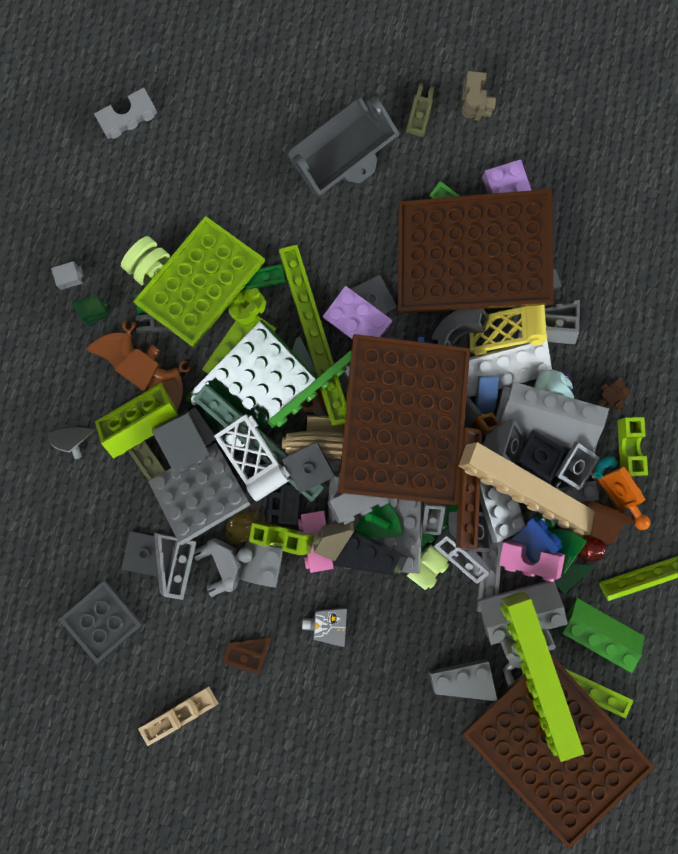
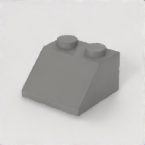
(264, 565)

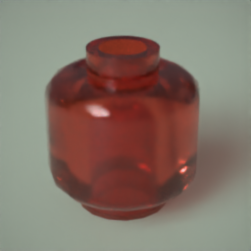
(592, 550)

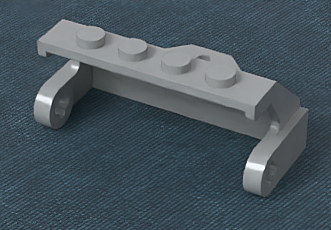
(552, 415)

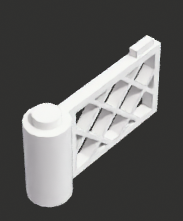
(266, 480)

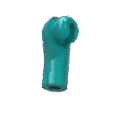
(608, 461)

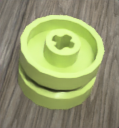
(144, 260)

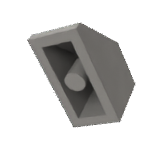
(433, 518)

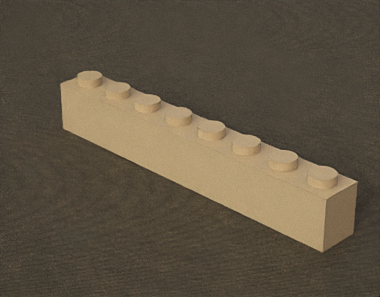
(527, 489)

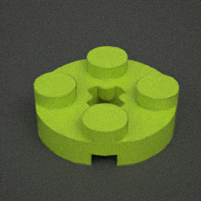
(256, 304)

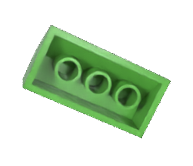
(603, 635)

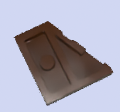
(247, 654)

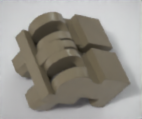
(476, 101)

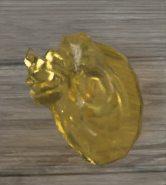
(239, 528)

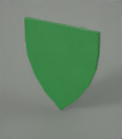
(380, 522)
(571, 544)

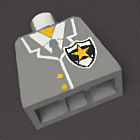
(328, 625)

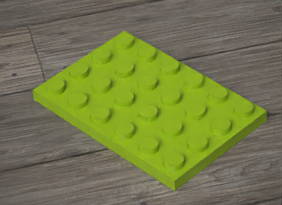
(199, 281)

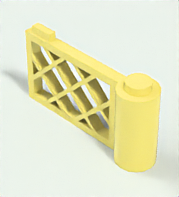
(532, 329)

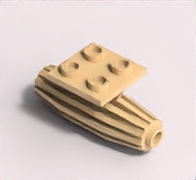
(319, 430)

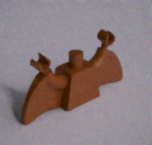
(137, 366)

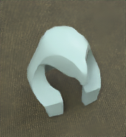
(554, 382)

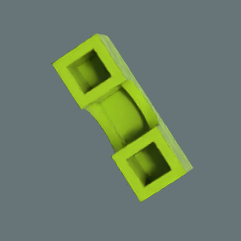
(629, 436)
(288, 539)

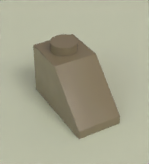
(332, 539)

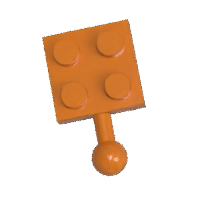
(625, 494)

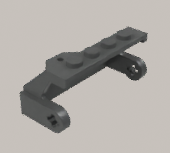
(344, 146)

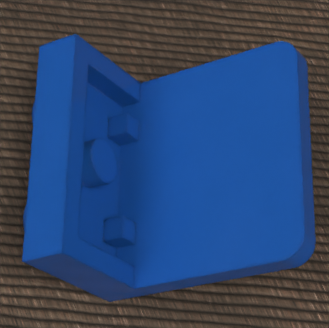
(537, 538)

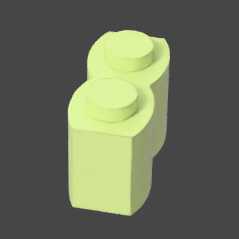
(431, 564)

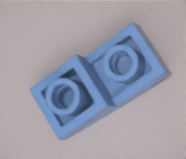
(487, 393)

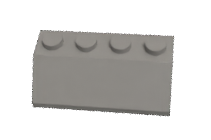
(545, 601)

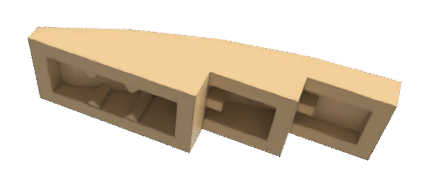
(178, 716)

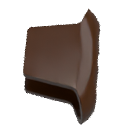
(607, 522)

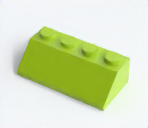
(134, 420)

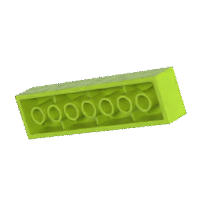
(542, 676)

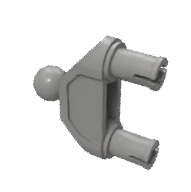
(227, 561)

